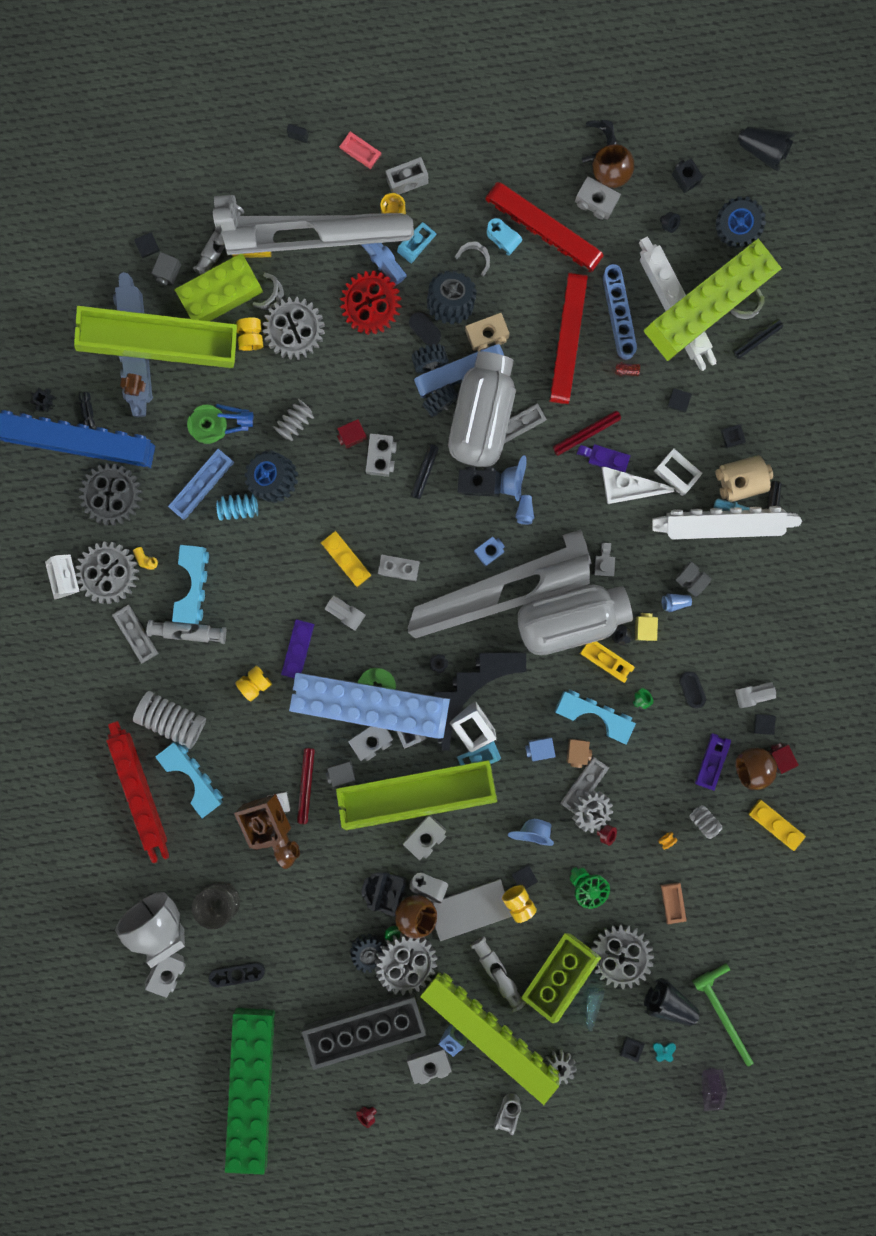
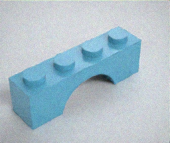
(193, 560)
(616, 726)
(205, 797)

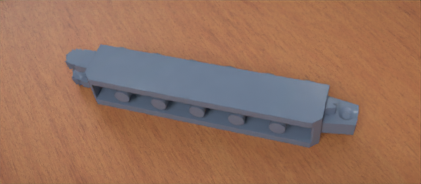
(130, 299)

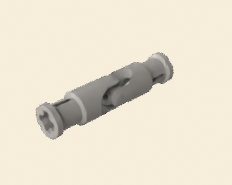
(209, 255)
(170, 630)
(505, 985)

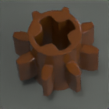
(132, 384)

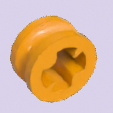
(667, 840)

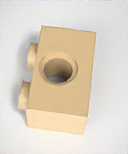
(494, 324)

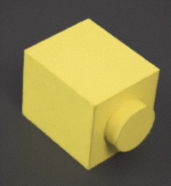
(646, 627)

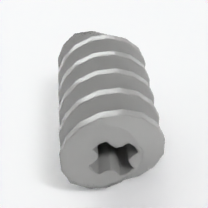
(294, 420)

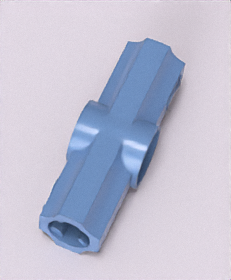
(385, 261)

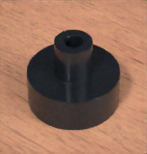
(670, 222)
(622, 635)

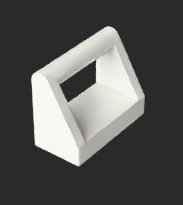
(671, 479)
(61, 576)
(475, 712)

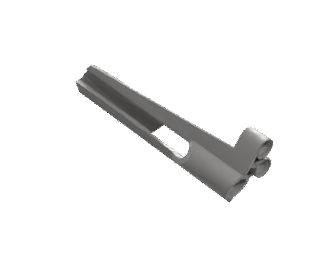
(256, 233)
(557, 571)

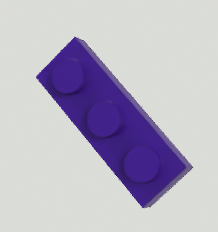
(297, 648)

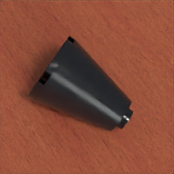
(767, 144)
(670, 1004)

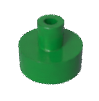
(643, 698)
(577, 875)
(390, 932)

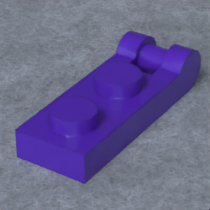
(712, 762)

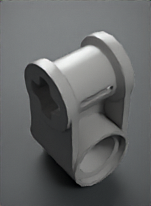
(431, 888)
(507, 1116)

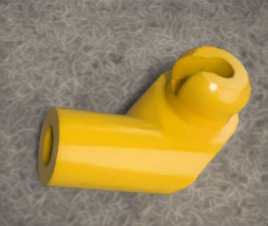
(145, 561)

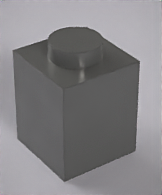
(166, 269)
(340, 774)

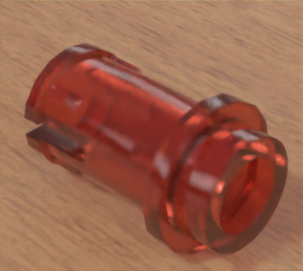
(627, 369)

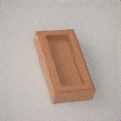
(673, 903)

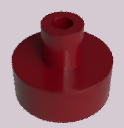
(607, 835)
(366, 1116)

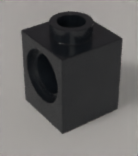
(687, 183)

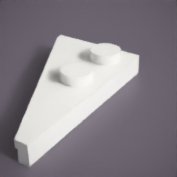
(624, 486)

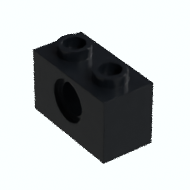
(489, 486)

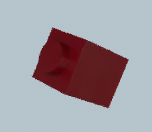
(351, 434)
(783, 756)

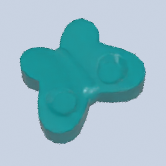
(664, 1052)

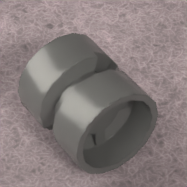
(693, 579)

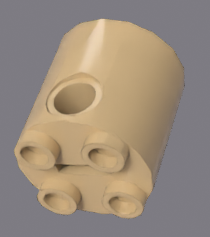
(751, 478)

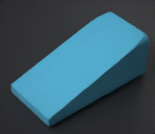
(413, 247)
(485, 753)

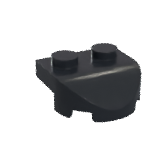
(383, 892)

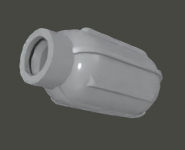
(483, 411)
(573, 618)

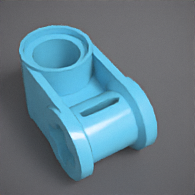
(504, 237)

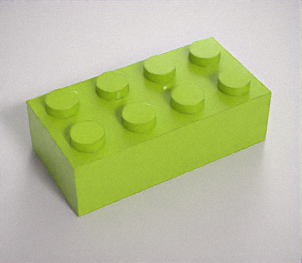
(219, 289)
(561, 977)

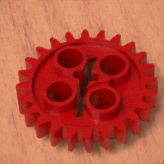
(376, 318)

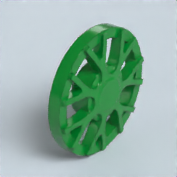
(592, 891)

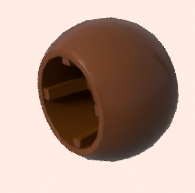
(613, 165)
(756, 768)
(416, 916)

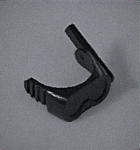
(608, 129)

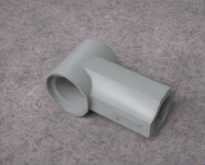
(349, 615)
(751, 695)

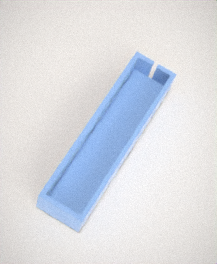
(370, 705)

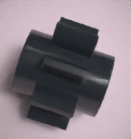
(47, 402)

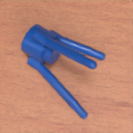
(243, 418)

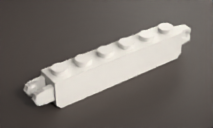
(670, 292)
(726, 523)

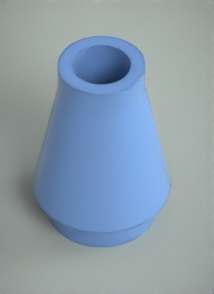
(525, 510)
(673, 602)

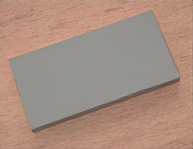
(471, 910)

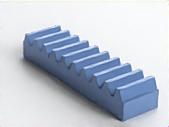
(201, 484)

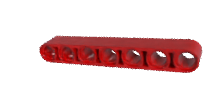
(545, 226)
(568, 338)

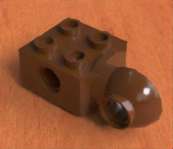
(267, 826)

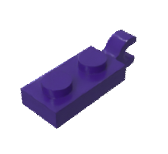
(605, 457)

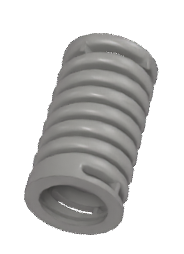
(174, 714)

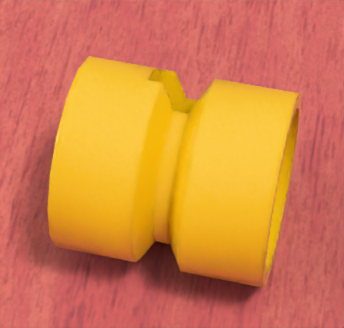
(392, 204)
(249, 334)
(253, 683)
(519, 903)

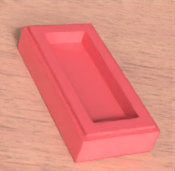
(360, 150)

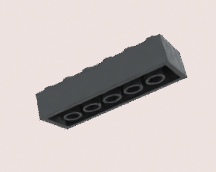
(364, 1030)

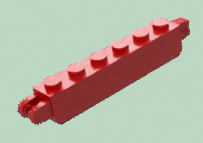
(137, 791)

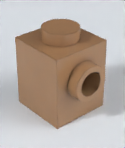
(578, 753)

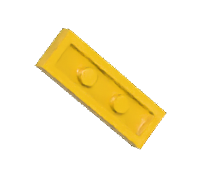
(346, 559)
(776, 825)

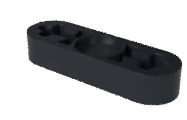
(251, 977)

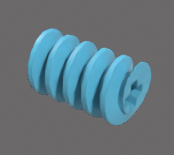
(237, 507)

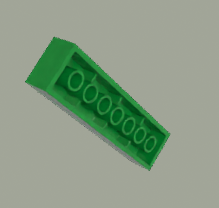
(249, 1091)

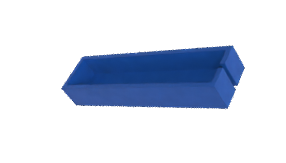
(76, 440)

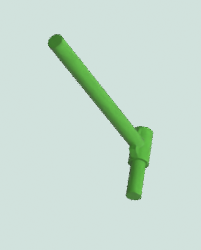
(704, 983)

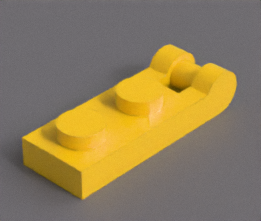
(607, 660)

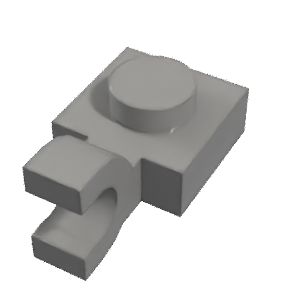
(605, 564)

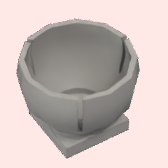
(155, 935)

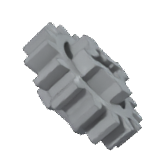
(592, 811)

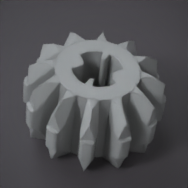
(706, 822)
(565, 1062)

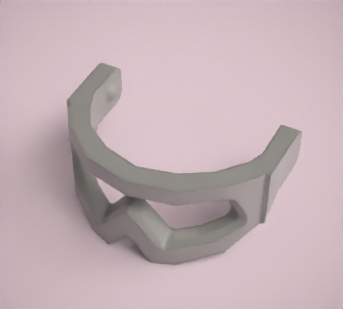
(476, 245)
(278, 295)
(746, 315)

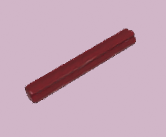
(586, 433)
(305, 787)

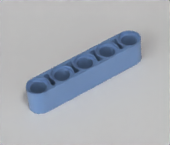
(619, 303)
(450, 373)

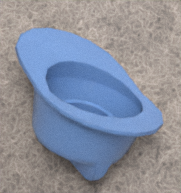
(512, 479)
(534, 831)

